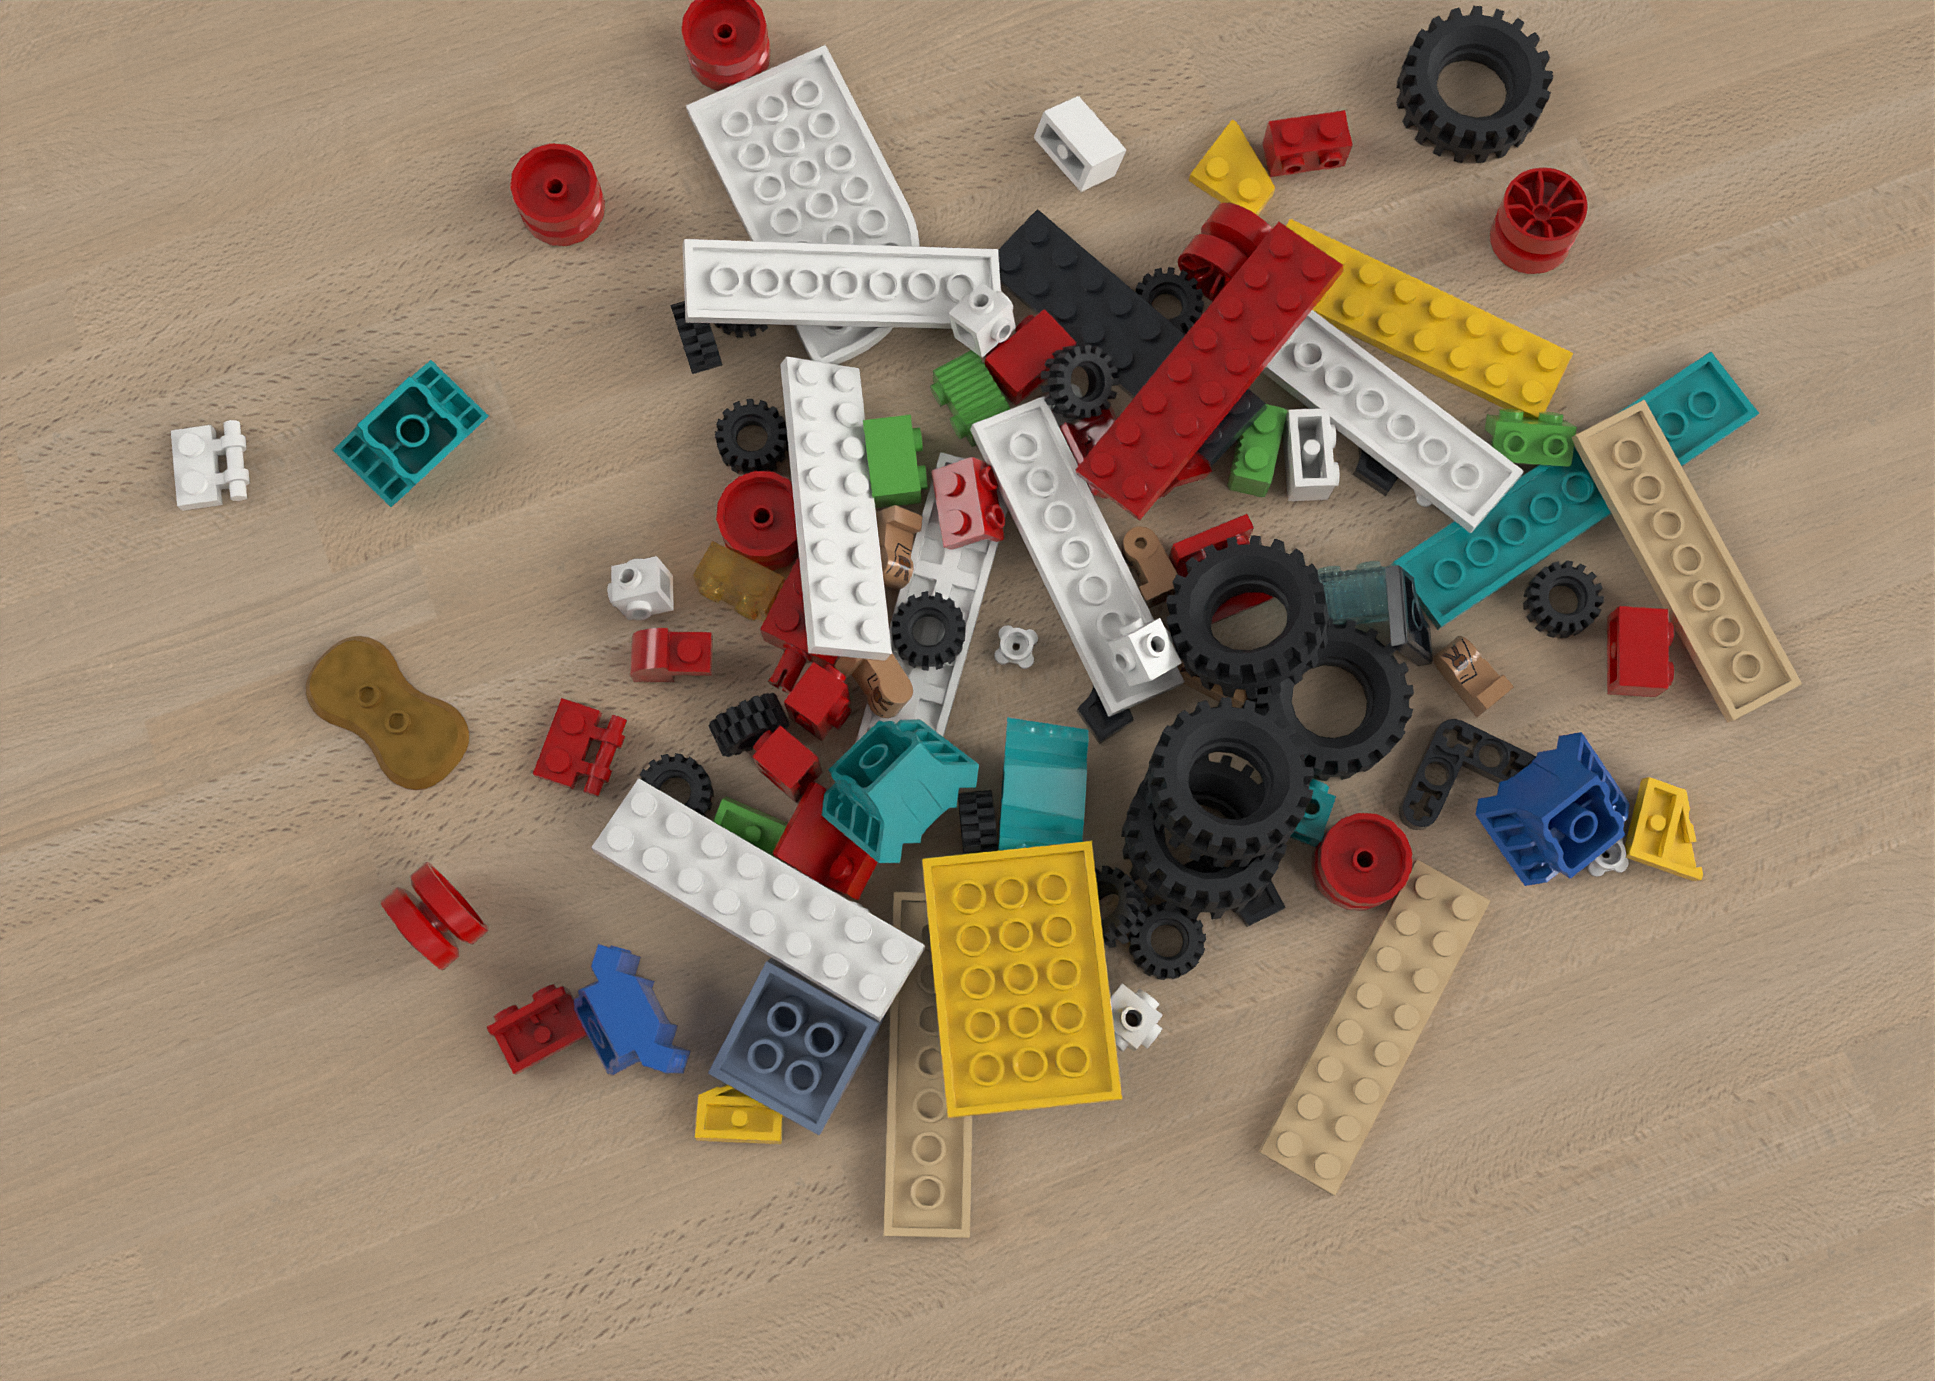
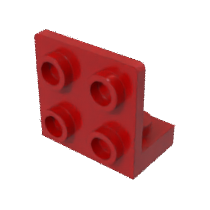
(1194, 547)
(822, 850)

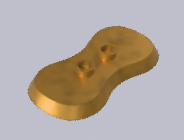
(409, 732)

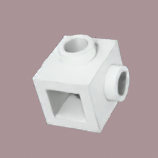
(982, 319)
(641, 588)
(1144, 651)
(1144, 1009)

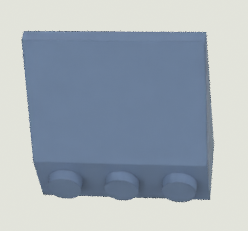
(794, 1046)

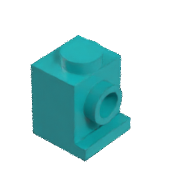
(1312, 827)

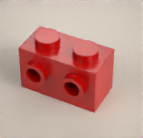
(1307, 143)
(1021, 359)
(1639, 651)
(819, 700)

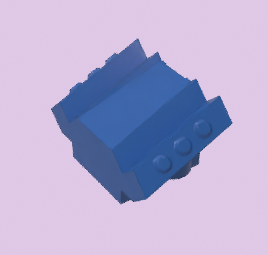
(1556, 812)
(626, 1017)

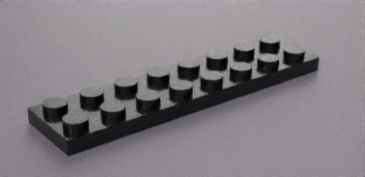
(1100, 310)

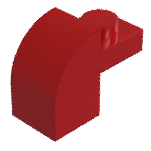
(662, 654)

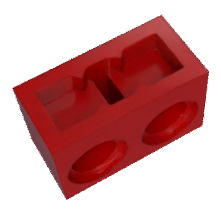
(786, 762)

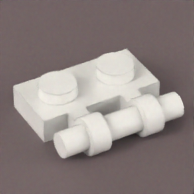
(197, 465)

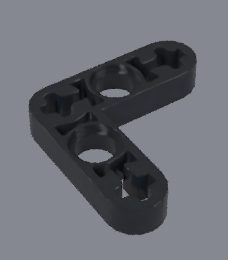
(1451, 760)

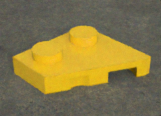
(1233, 172)
(1662, 831)
(735, 1117)

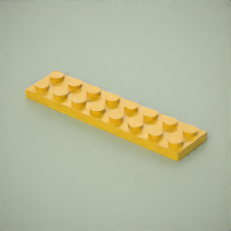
(1438, 331)

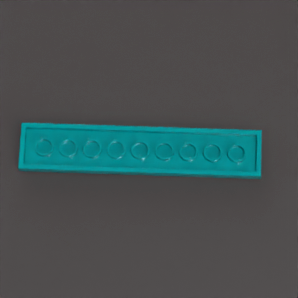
(1562, 502)

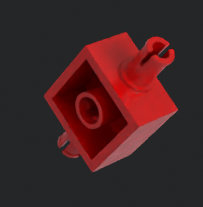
(787, 630)

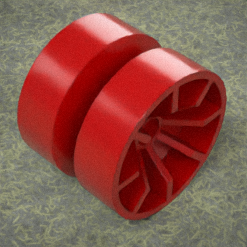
(1538, 220)
(1222, 247)

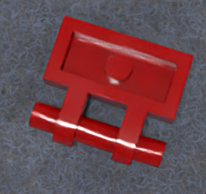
(569, 742)

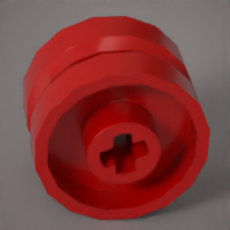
(725, 41)
(557, 194)
(754, 499)
(1386, 855)
(428, 922)

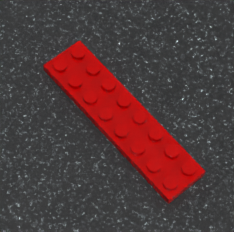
(1209, 370)

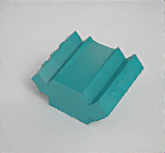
(410, 432)
(1042, 785)
(895, 786)

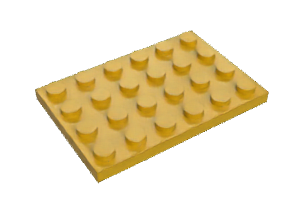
(1021, 980)

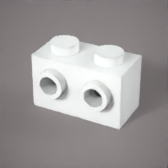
(1079, 143)
(1309, 454)

